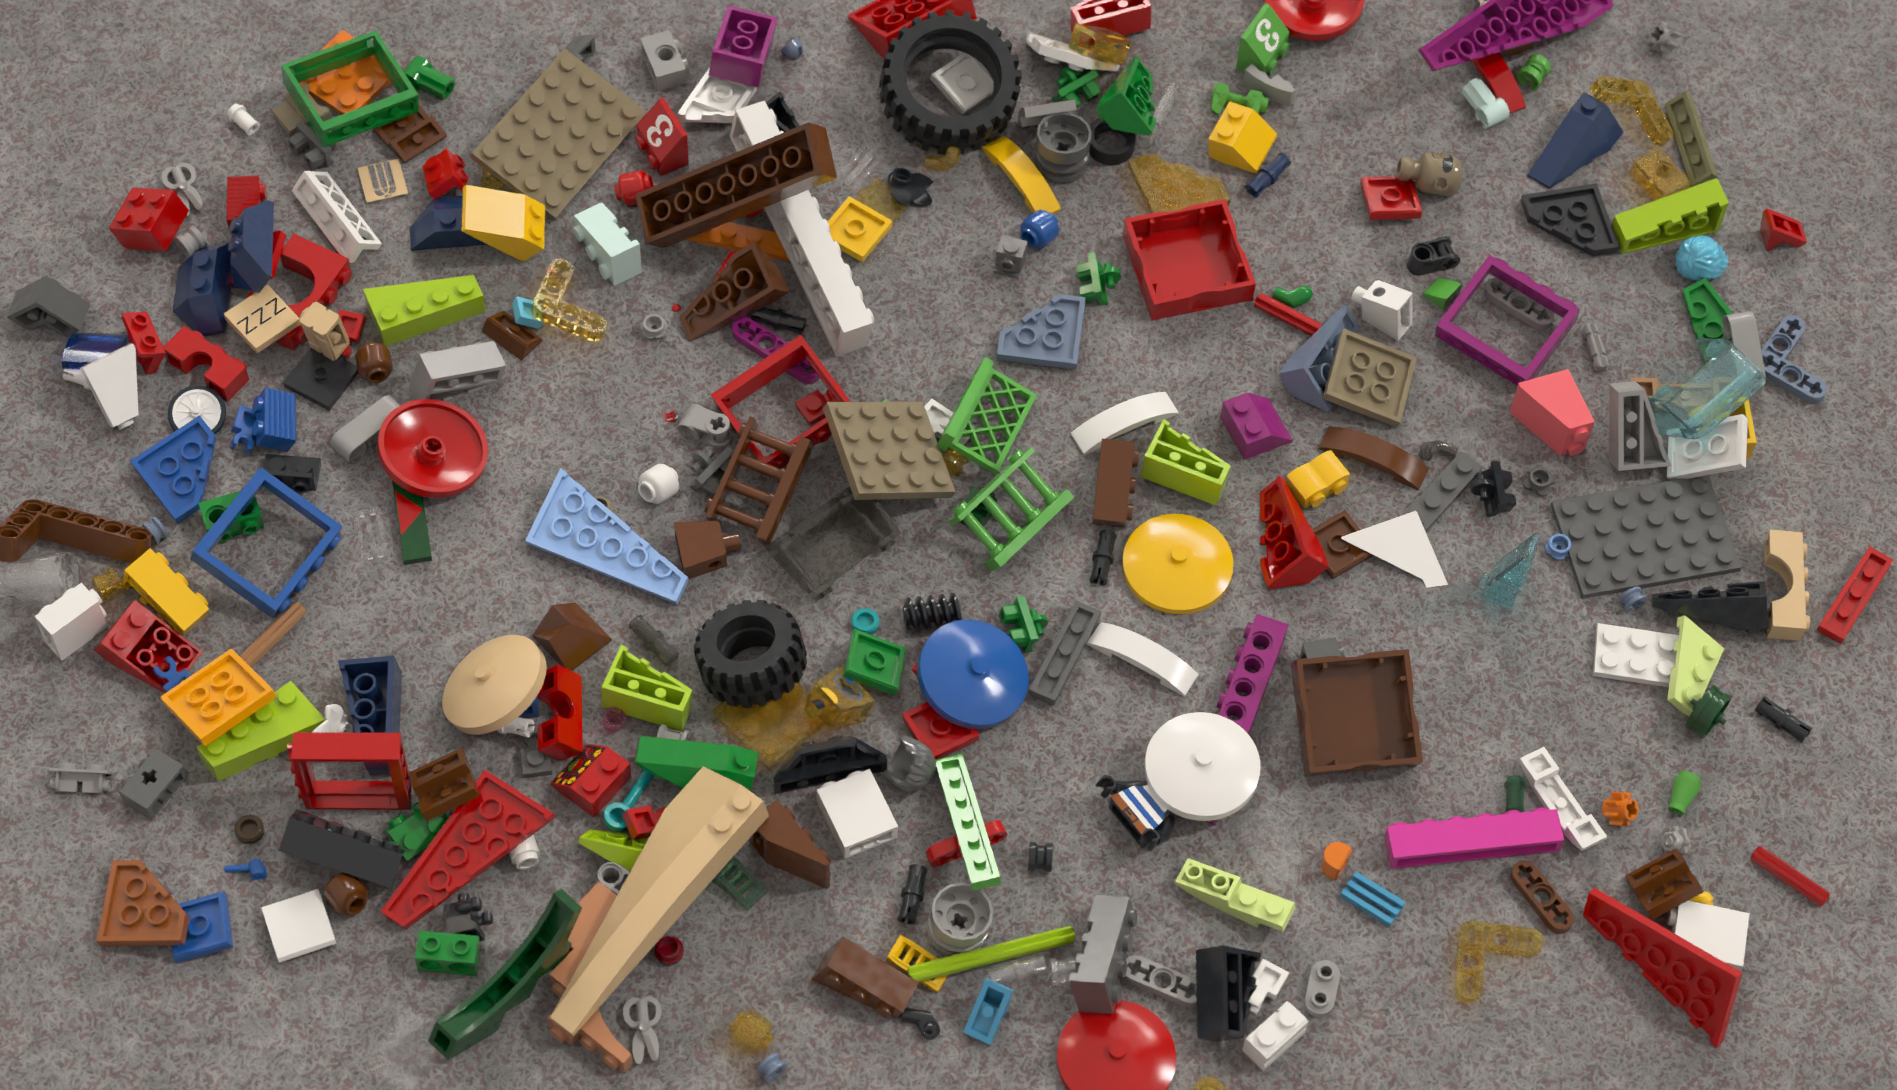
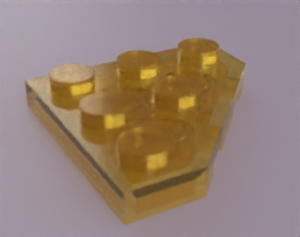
(1172, 186)

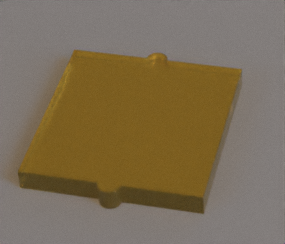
(879, 198)

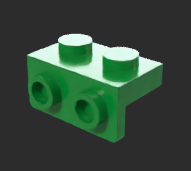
(414, 831)

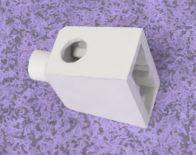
(1386, 308)

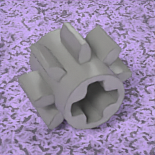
(1664, 37)

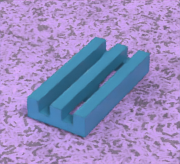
(1378, 890)

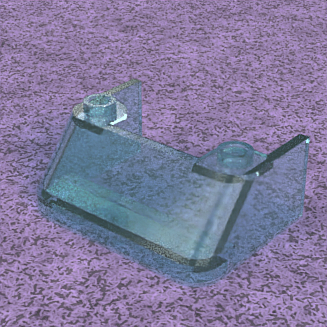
(1709, 394)

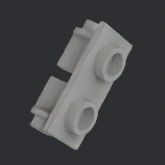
(68, 776)

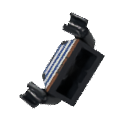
(1138, 811)

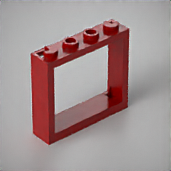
(765, 372)
(350, 747)

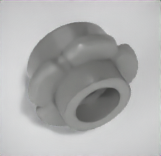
(654, 320)

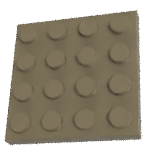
(888, 450)

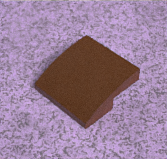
(411, 135)
(444, 784)
(1664, 883)

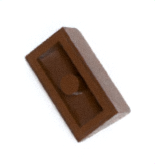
(510, 335)

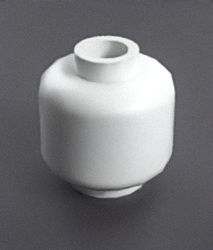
(658, 484)

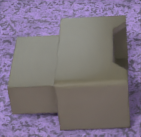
(289, 113)

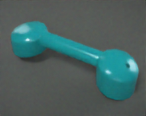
(613, 813)

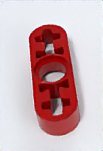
(949, 850)

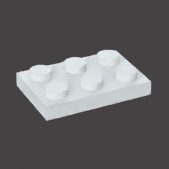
(1715, 453)
(1634, 655)

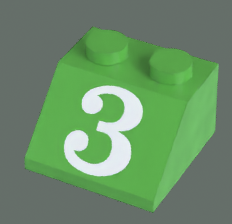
(1263, 42)

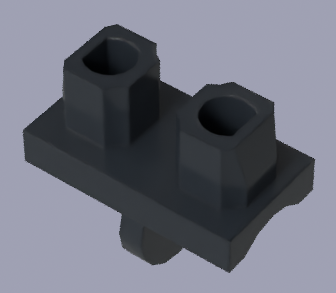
(1491, 489)

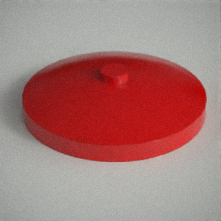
(1317, 18)
(432, 448)
(1116, 1050)

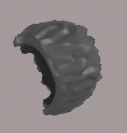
(911, 765)

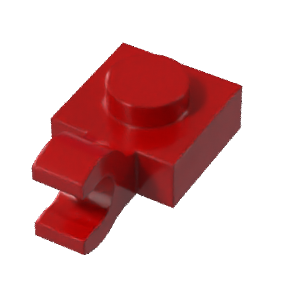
(812, 406)

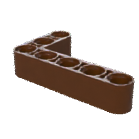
(71, 528)

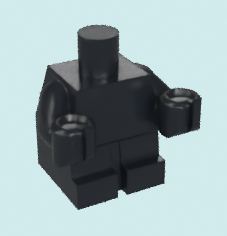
(464, 917)

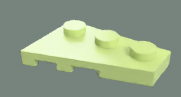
(1694, 665)

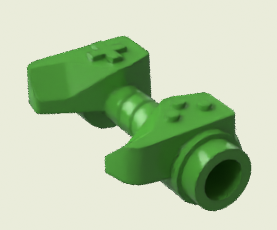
(1221, 95)

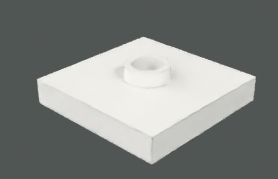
(964, 83)

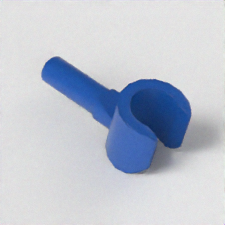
(255, 867)

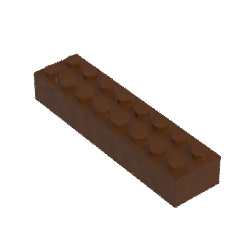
(736, 185)

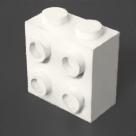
(72, 620)

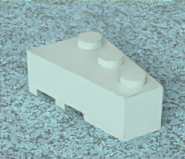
(608, 244)

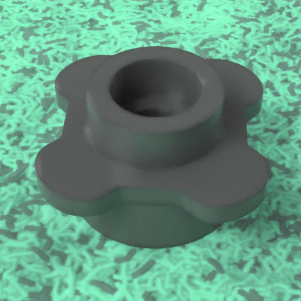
(1539, 474)

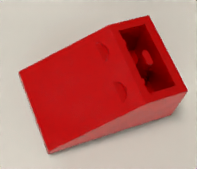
(143, 641)

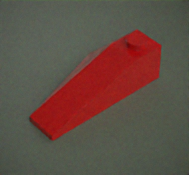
(1291, 545)

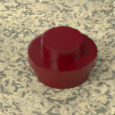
(669, 950)

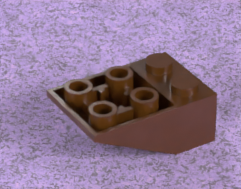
(790, 847)

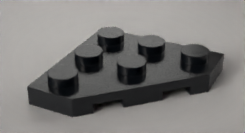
(1573, 216)

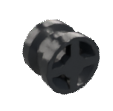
(1040, 856)

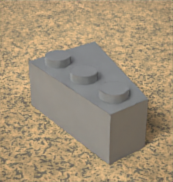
(456, 369)
(1633, 430)

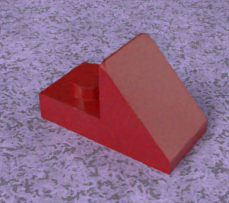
(1780, 228)

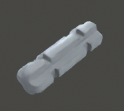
(1595, 347)

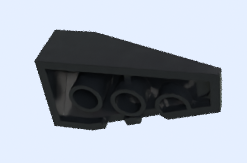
(1739, 607)

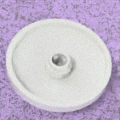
(1202, 766)

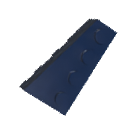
(373, 698)

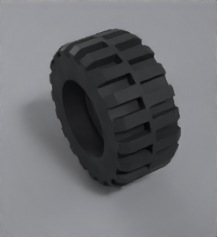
(756, 679)

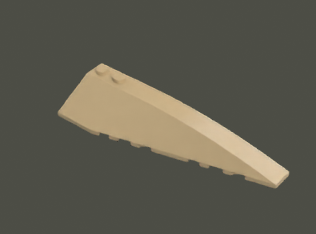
(679, 860)

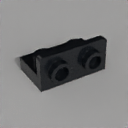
(294, 471)

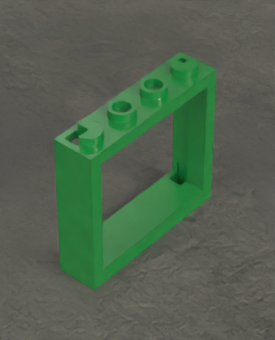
(360, 119)

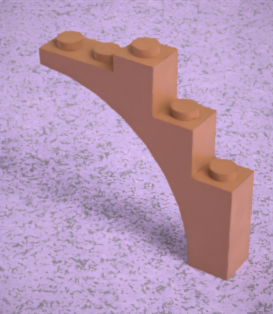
(594, 1032)

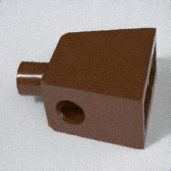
(703, 546)

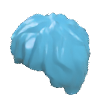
(1700, 258)

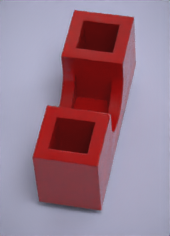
(191, 349)
(562, 734)

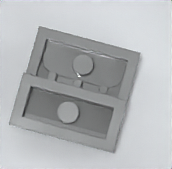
(1035, 114)

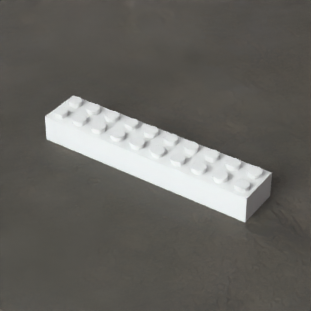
(810, 246)

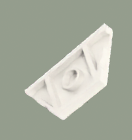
(1057, 51)
(715, 101)

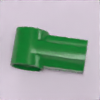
(424, 76)

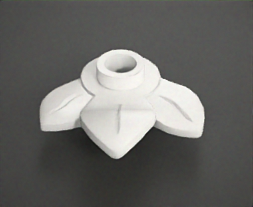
(335, 721)

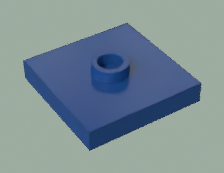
(207, 928)

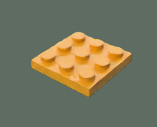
(218, 697)

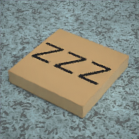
(262, 319)

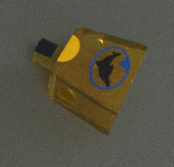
(1108, 45)
(838, 700)

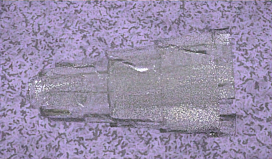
(39, 579)

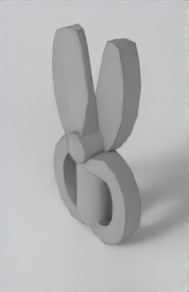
(184, 188)
(645, 1034)

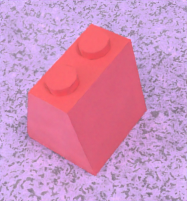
(1554, 412)

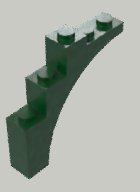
(512, 983)

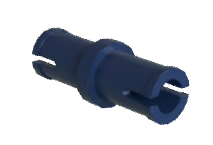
(1268, 174)

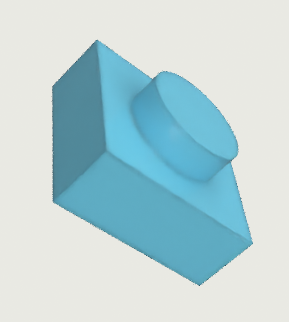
(523, 313)

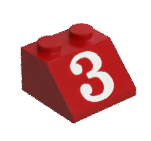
(662, 139)

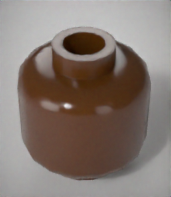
(374, 362)
(346, 894)

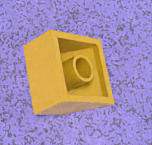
(1241, 138)

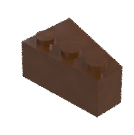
(1115, 483)

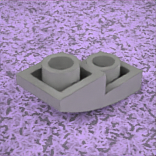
(1275, 89)

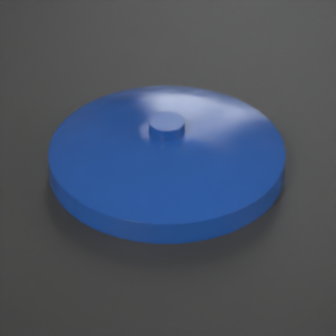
(972, 674)

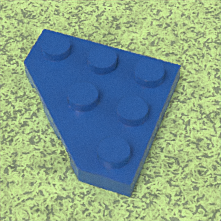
(179, 468)

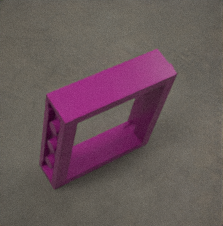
(1489, 356)

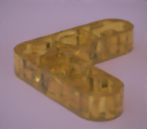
(1643, 101)
(554, 303)
(1477, 950)

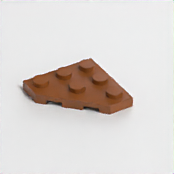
(139, 909)

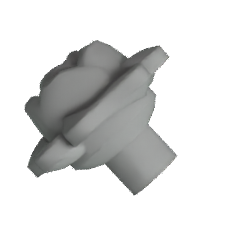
(1675, 839)

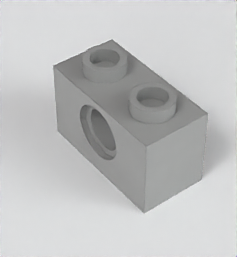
(664, 60)

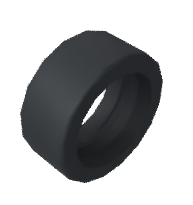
(1110, 156)

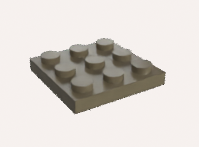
(1369, 378)

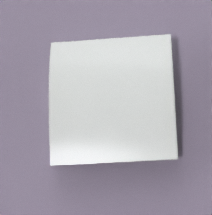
(298, 925)

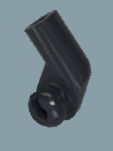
(924, 1020)

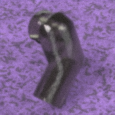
(1437, 447)

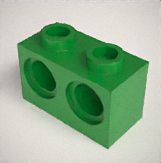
(248, 524)
(447, 953)

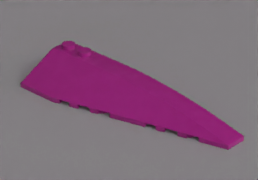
(1507, 25)

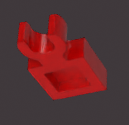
(354, 326)
(641, 821)

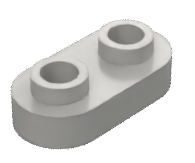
(1322, 987)

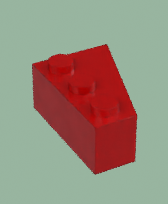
(1115, 15)

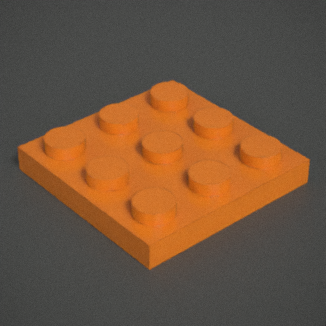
(349, 85)

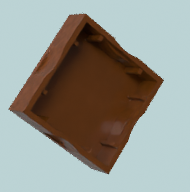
(1356, 713)

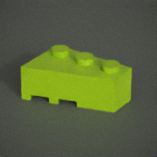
(1184, 466)
(645, 692)

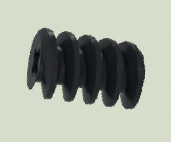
(931, 611)

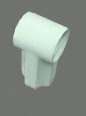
(1486, 106)

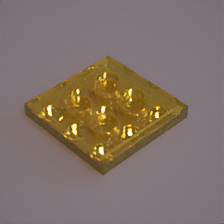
(771, 728)

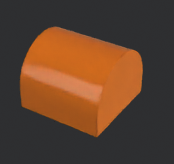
(1335, 859)

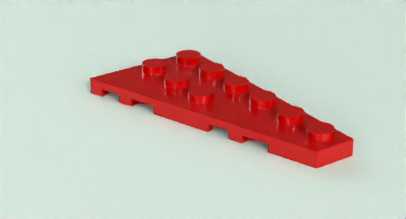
(465, 847)
(1673, 965)

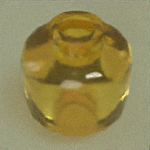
(751, 1031)

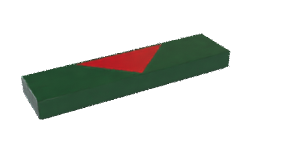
(412, 526)

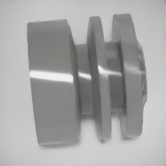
(965, 908)

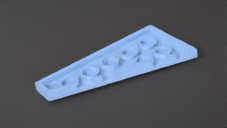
(592, 536)

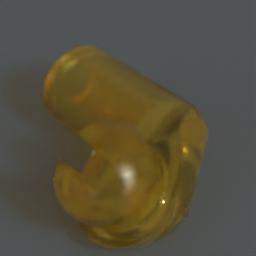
(946, 162)

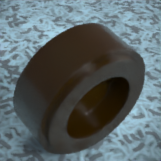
(249, 829)

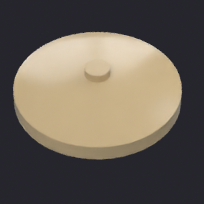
(494, 684)

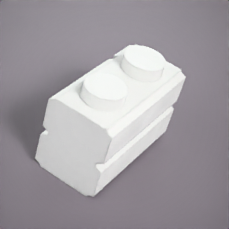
(1275, 1035)

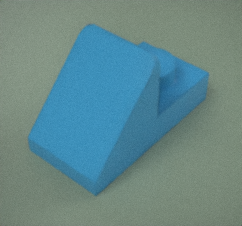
(988, 1011)

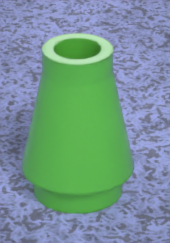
(1684, 790)

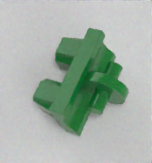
(1085, 84)
(1100, 278)
(1027, 623)

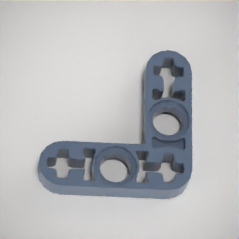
(1778, 359)

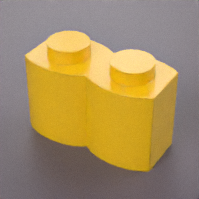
(1318, 479)

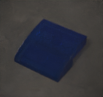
(88, 347)

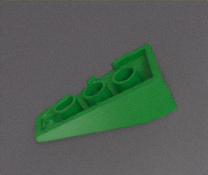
(1128, 101)
(682, 760)

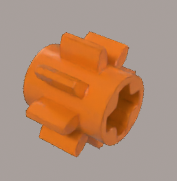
(1620, 809)

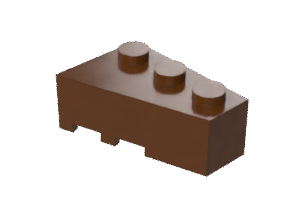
(865, 978)

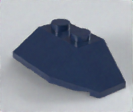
(441, 226)
(252, 247)
(204, 289)

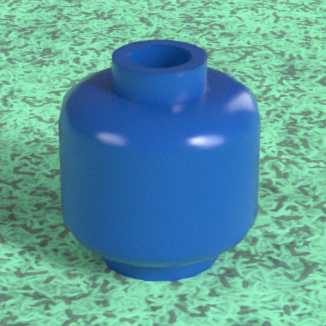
(1039, 229)

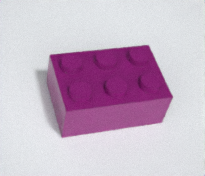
(742, 46)

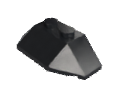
(827, 761)

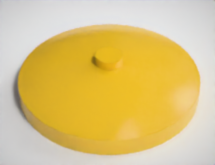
(1177, 564)

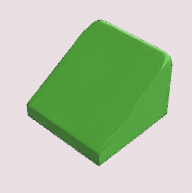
(1443, 292)

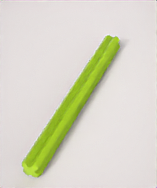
(991, 954)

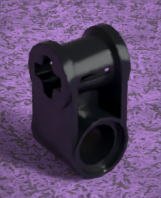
(1432, 256)

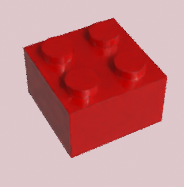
(148, 219)

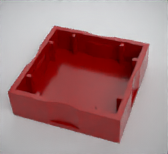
(1188, 259)

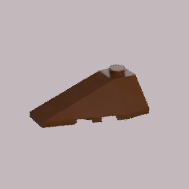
(738, 290)

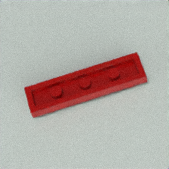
(1855, 595)

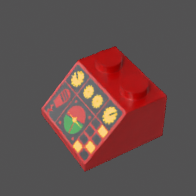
(593, 778)

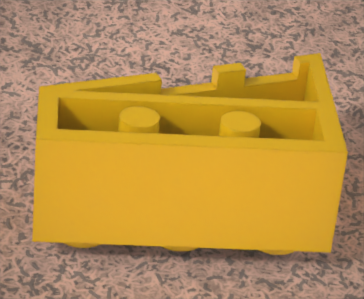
(166, 592)

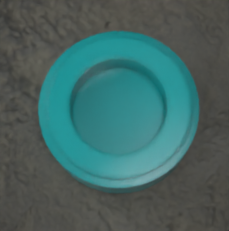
(865, 621)

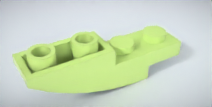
(1233, 897)

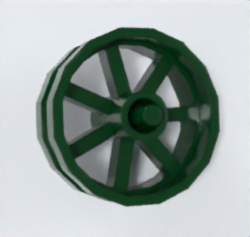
(1708, 711)

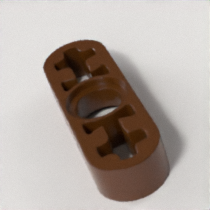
(1543, 885)

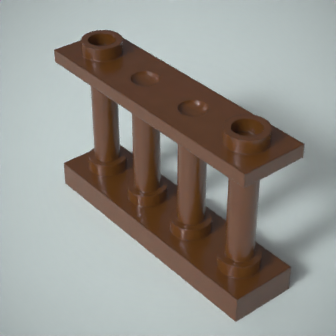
(775, 502)

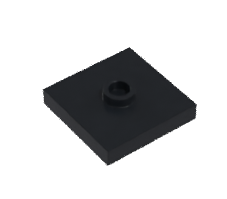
(321, 378)

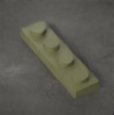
(1690, 139)

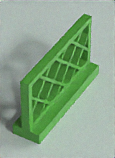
(965, 411)

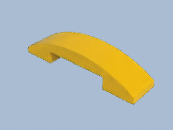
(1022, 174)

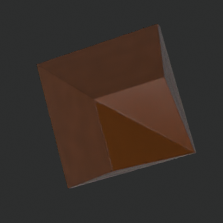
(570, 635)

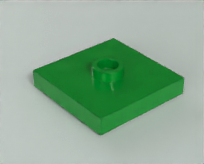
(874, 662)

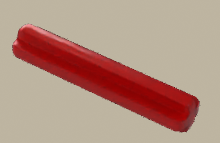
(1287, 314)
(1790, 876)

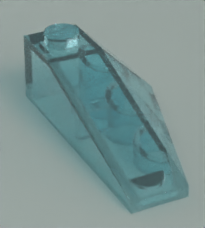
(1509, 574)

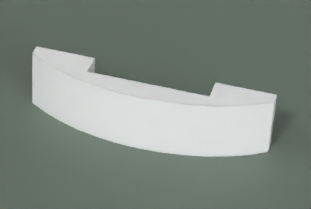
(1122, 419)
(1145, 655)
(1552, 792)

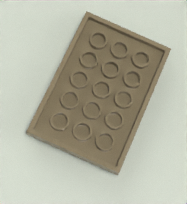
(558, 134)

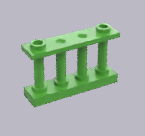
(1035, 518)

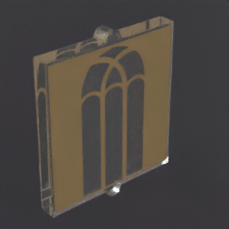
(382, 181)

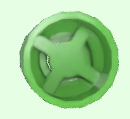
(1534, 71)

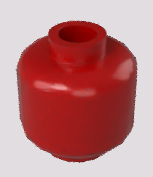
(631, 184)

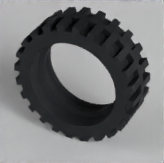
(961, 35)

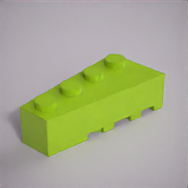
(1672, 218)
(422, 306)
(261, 734)

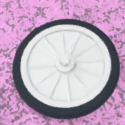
(197, 401)

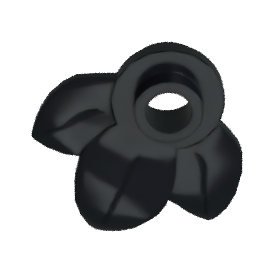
(910, 187)

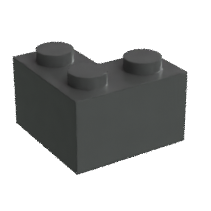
(50, 305)

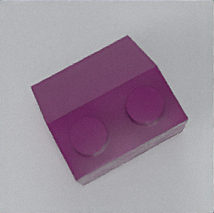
(1253, 424)

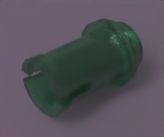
(1515, 793)

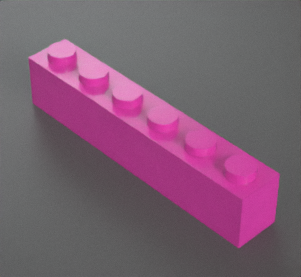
(1473, 838)

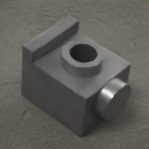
(1010, 256)

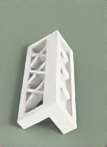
(333, 215)

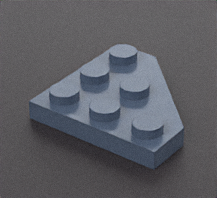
(1046, 335)

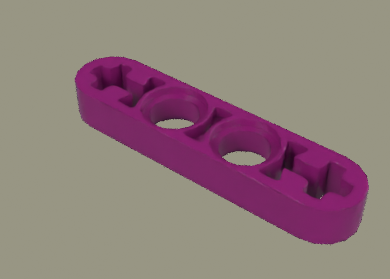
(764, 334)

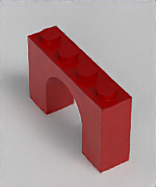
(323, 268)

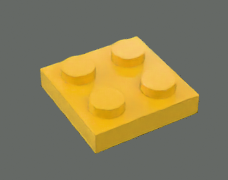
(858, 228)

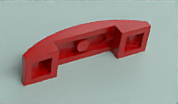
(1500, 80)

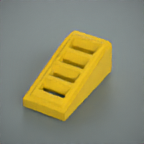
(913, 950)

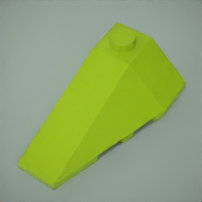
(613, 846)

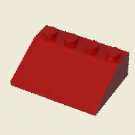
(884, 18)

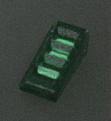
(737, 894)

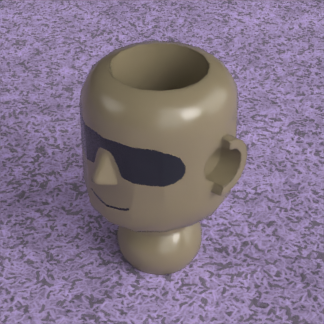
(1432, 173)

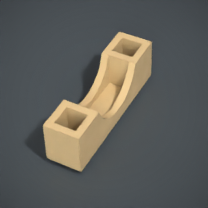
(1786, 555)

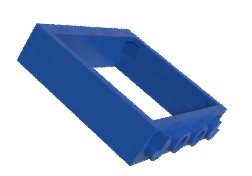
(268, 605)

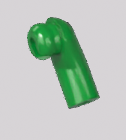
(1293, 298)

